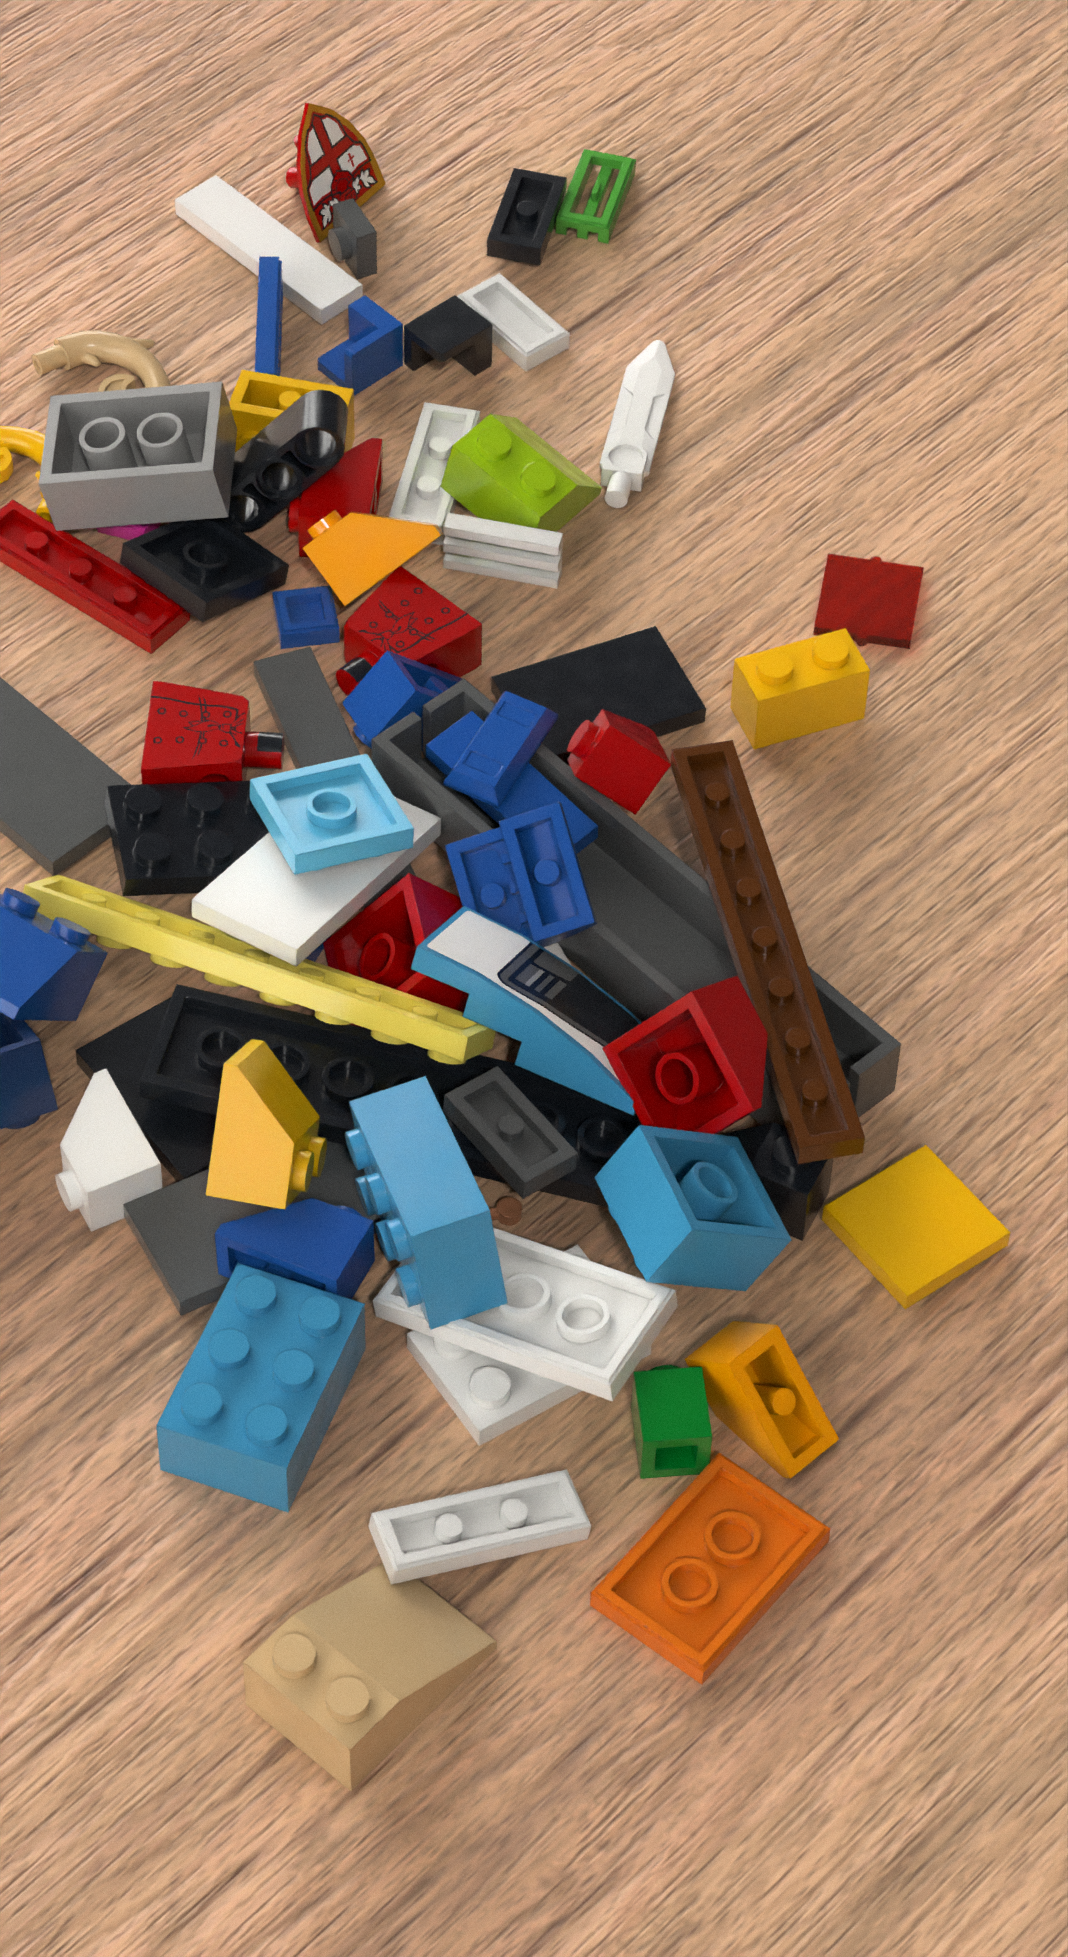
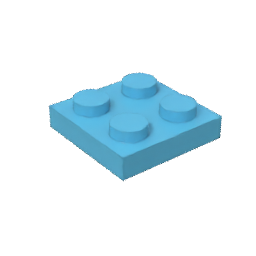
(331, 814)

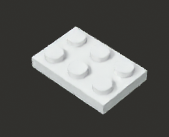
(485, 1391)

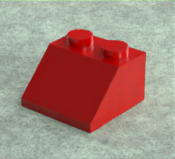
(385, 936)
(695, 1061)

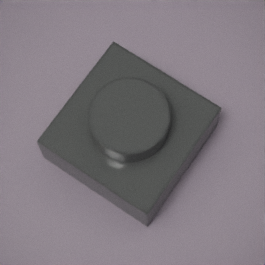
(353, 239)

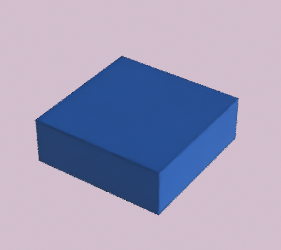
(306, 617)

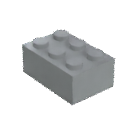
(138, 456)

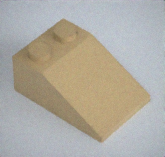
(362, 1670)

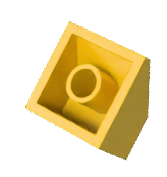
(263, 1133)

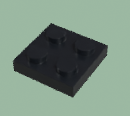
(204, 565)

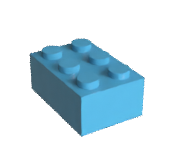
(426, 1203)
(261, 1387)

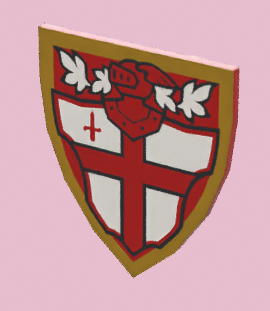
(331, 166)

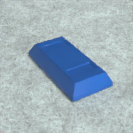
(501, 749)

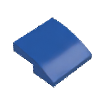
(525, 876)

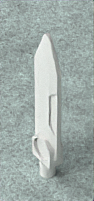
(636, 423)

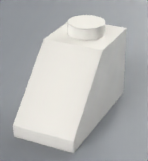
(105, 1156)

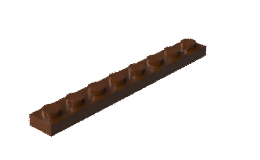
(767, 953)

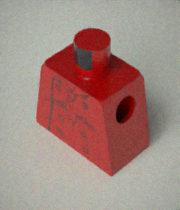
(412, 622)
(203, 737)

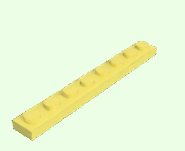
(230, 962)

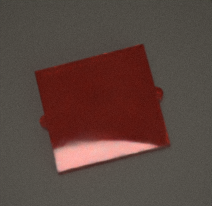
(869, 599)

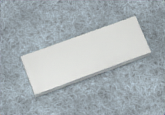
(419, 488)
(479, 1526)

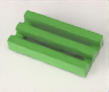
(588, 221)

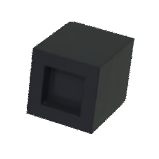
(449, 332)

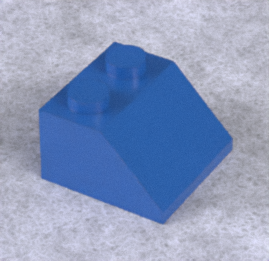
(43, 962)

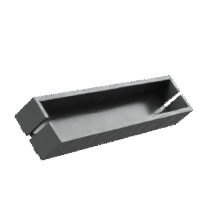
(651, 910)

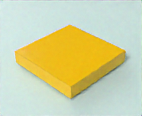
(915, 1226)

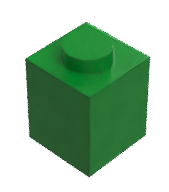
(671, 1421)

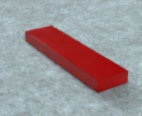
(87, 579)

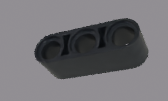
(287, 458)

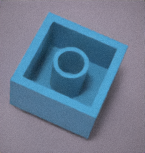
(692, 1208)

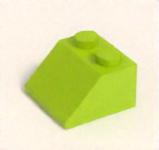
(515, 476)

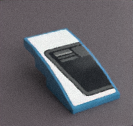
(533, 999)

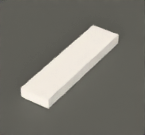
(250, 232)

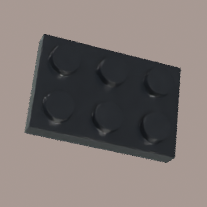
(179, 833)

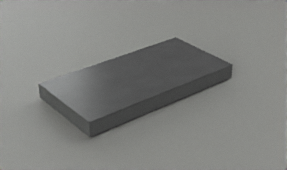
(49, 786)
(180, 1226)

